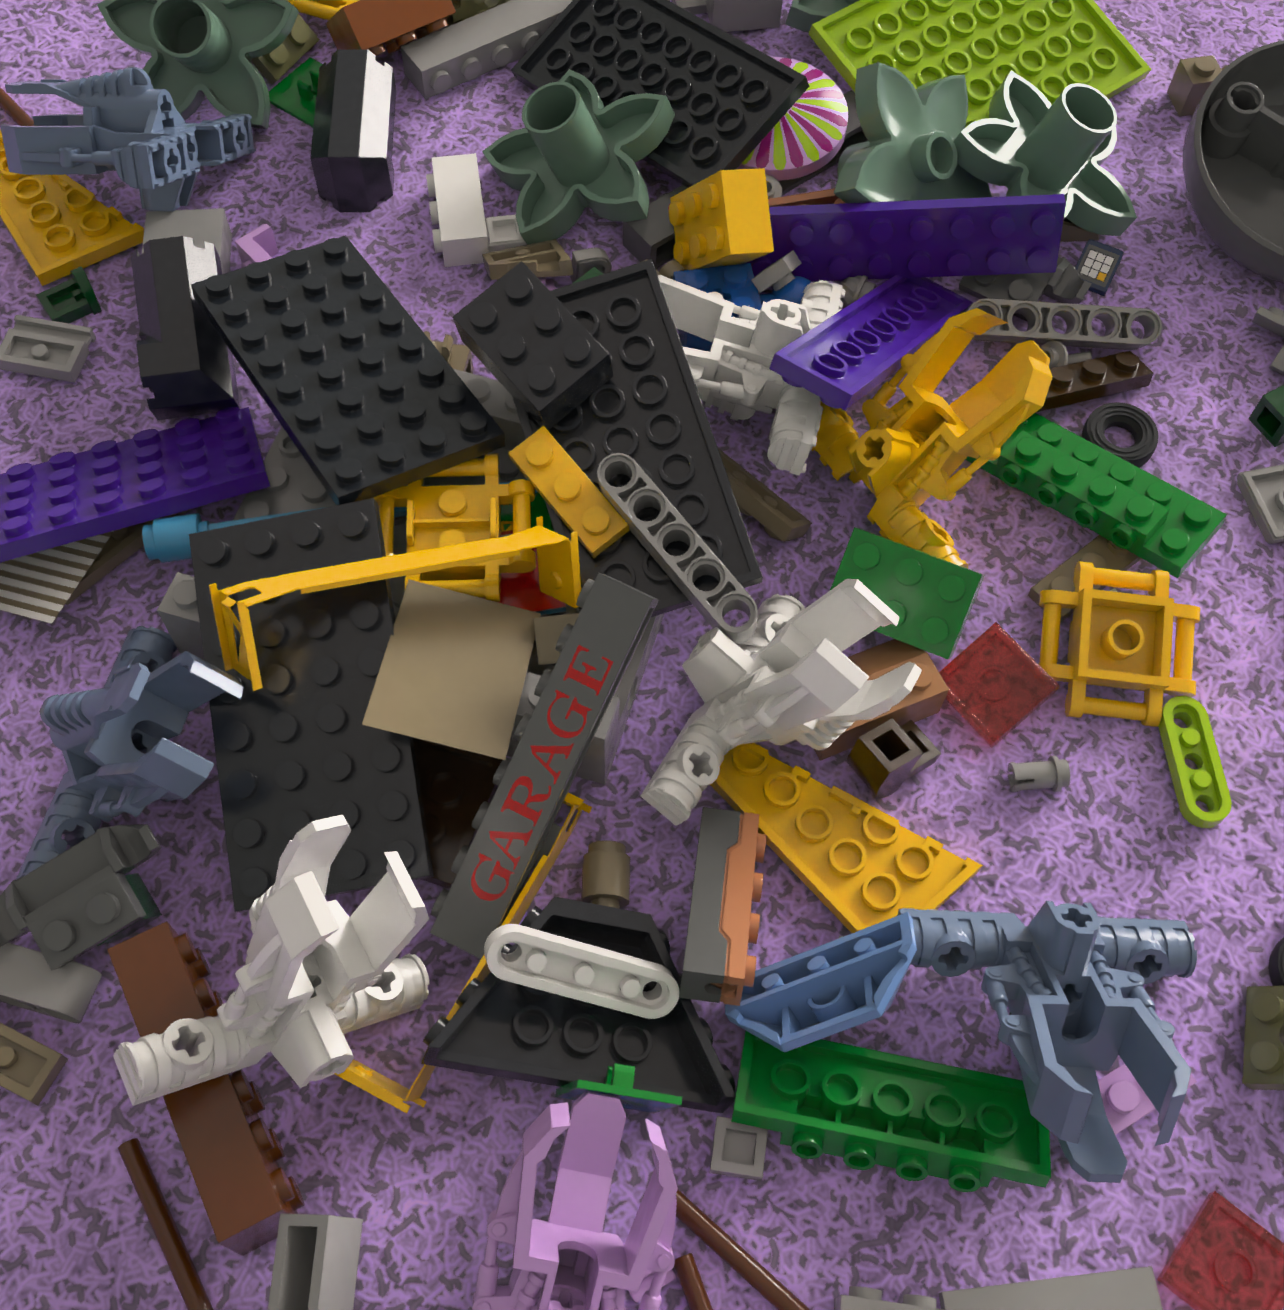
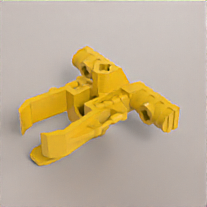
(925, 439)

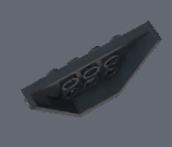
(560, 1039)

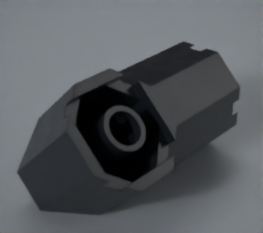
(354, 131)
(179, 347)

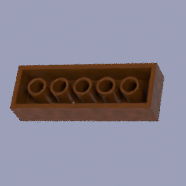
(217, 1119)

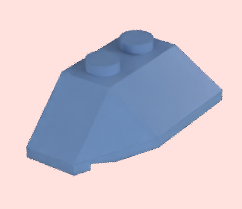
(828, 986)

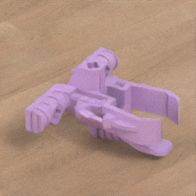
(569, 1258)

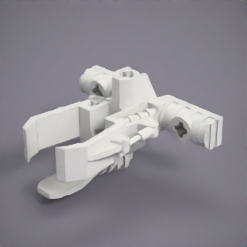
(737, 369)
(777, 688)
(303, 980)

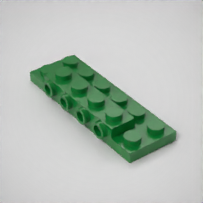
(1106, 494)
(893, 1113)

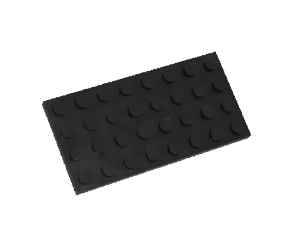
(717, 85)
(346, 370)
(659, 422)
(300, 740)

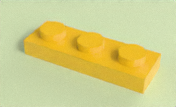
(569, 491)

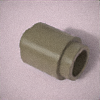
(606, 874)

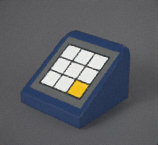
(1098, 265)

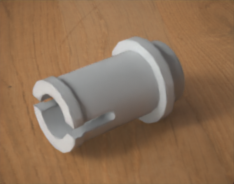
(1039, 775)

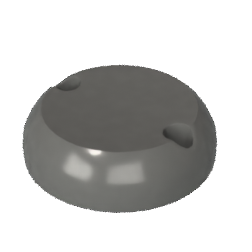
(1238, 161)

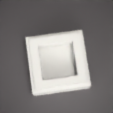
(503, 233)

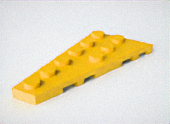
(60, 223)
(838, 844)

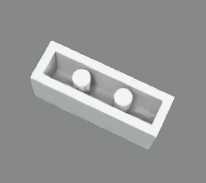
(457, 210)

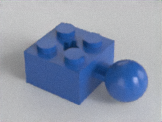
(735, 286)

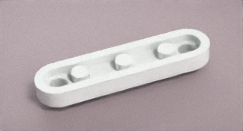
(581, 971)

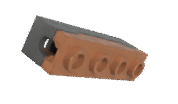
(720, 907)

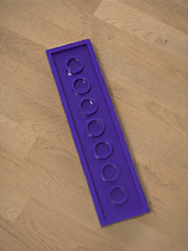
(919, 237)
(867, 339)

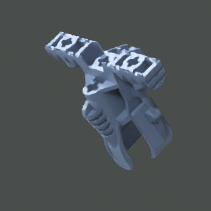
(126, 131)
(120, 740)
(1074, 1009)

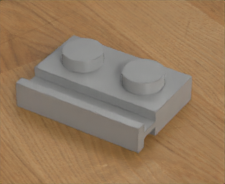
(46, 348)

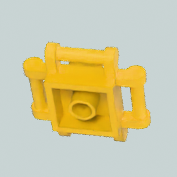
(461, 515)
(1119, 642)

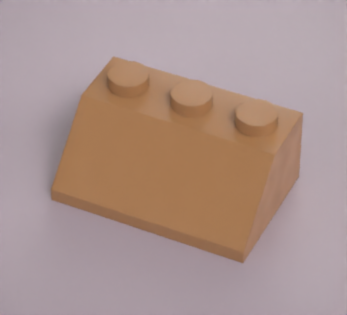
(920, 703)

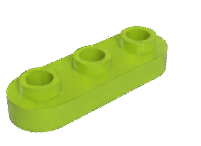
(1199, 745)

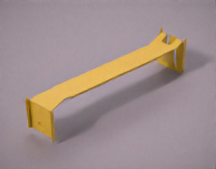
(556, 566)
(395, 1093)

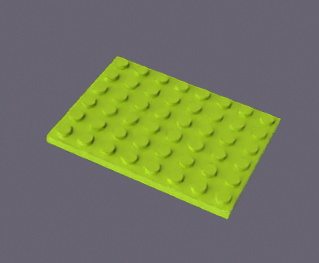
(983, 39)

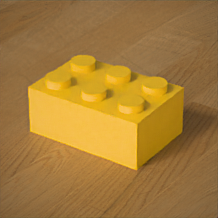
(722, 220)

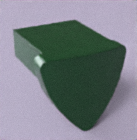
(70, 299)

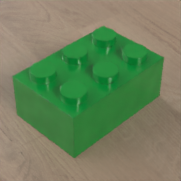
(923, 590)

